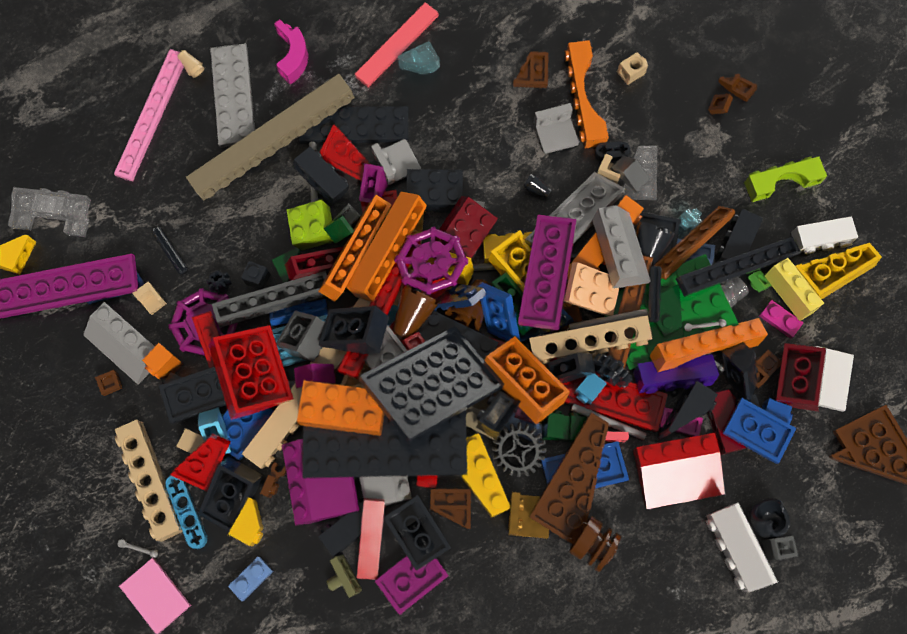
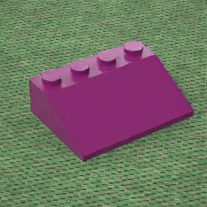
(316, 497)

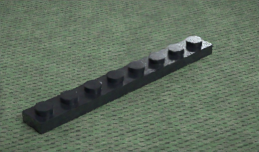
(737, 266)

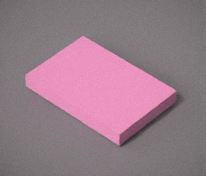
(155, 596)

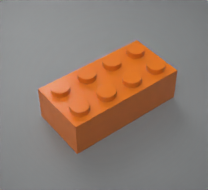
(527, 380)
(339, 408)

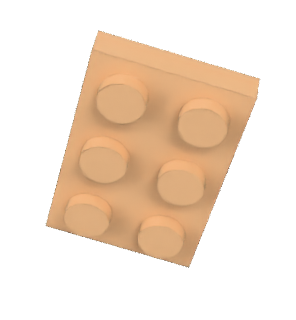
(591, 289)

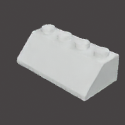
(740, 548)

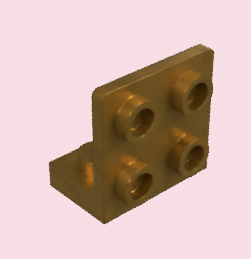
(519, 519)

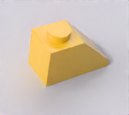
(16, 253)
(248, 524)

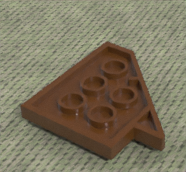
(874, 445)

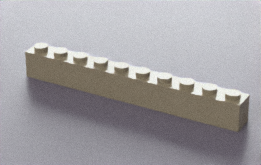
(270, 137)

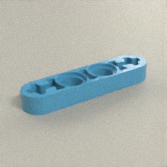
(182, 513)

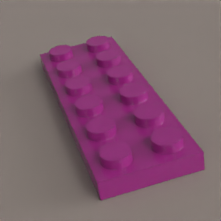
(547, 272)

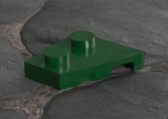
(670, 311)

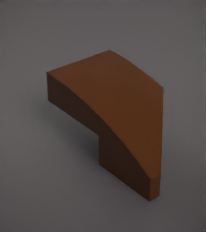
(739, 86)
(766, 366)

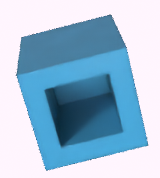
(590, 389)

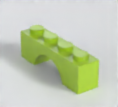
(806, 173)

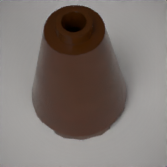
(412, 312)
(468, 316)

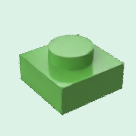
(759, 281)

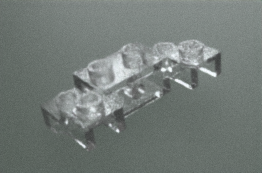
(50, 205)

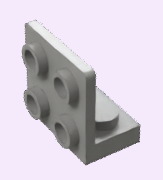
(555, 128)
(395, 160)

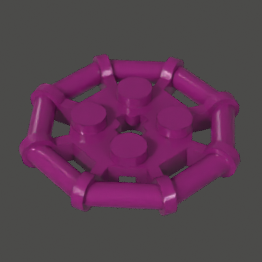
(428, 250)
(200, 308)

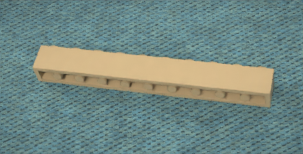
(284, 418)

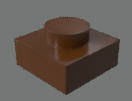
(720, 104)
(108, 382)

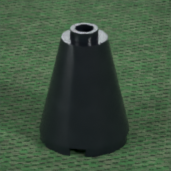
(653, 240)

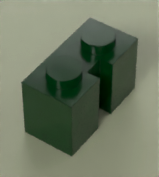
(562, 427)

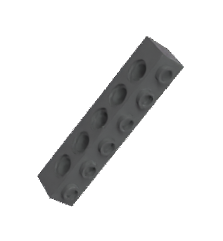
(269, 299)

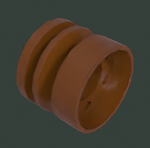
(596, 544)

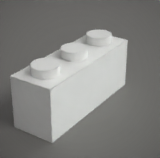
(825, 235)

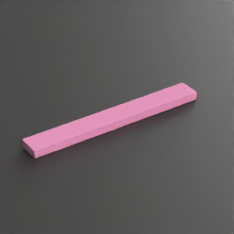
(149, 117)

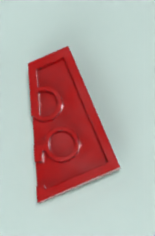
(343, 154)
(202, 463)

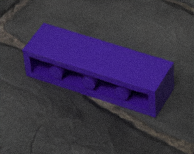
(698, 369)

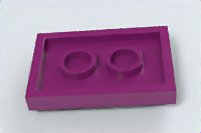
(406, 586)

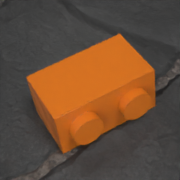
(161, 362)

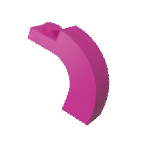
(295, 61)

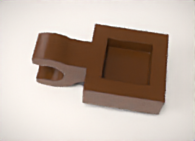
(271, 484)

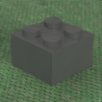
(302, 336)

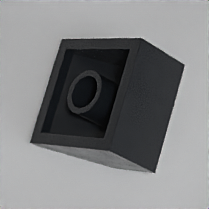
(741, 369)

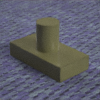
(344, 576)

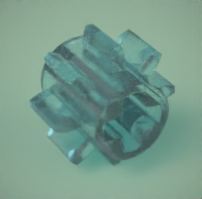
(690, 219)

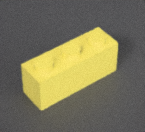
(794, 289)

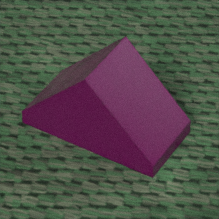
(373, 182)
(315, 373)

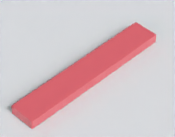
(396, 44)

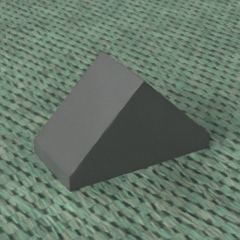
(631, 172)
(779, 548)

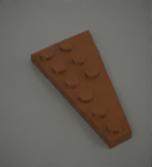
(570, 491)

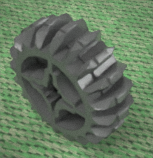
(528, 446)

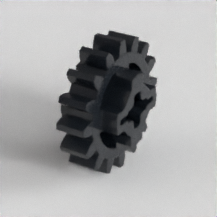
(612, 370)

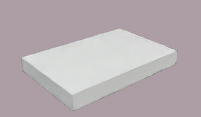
(836, 380)

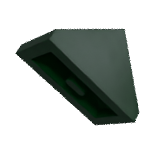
(338, 229)
(280, 262)

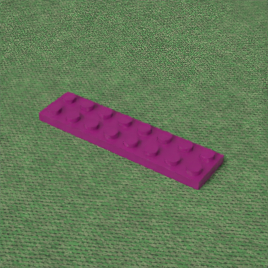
(68, 285)

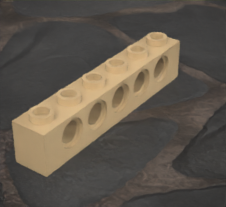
(638, 324)
(124, 437)

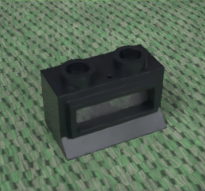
(497, 414)

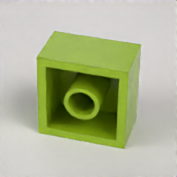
(308, 225)

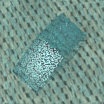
(420, 59)

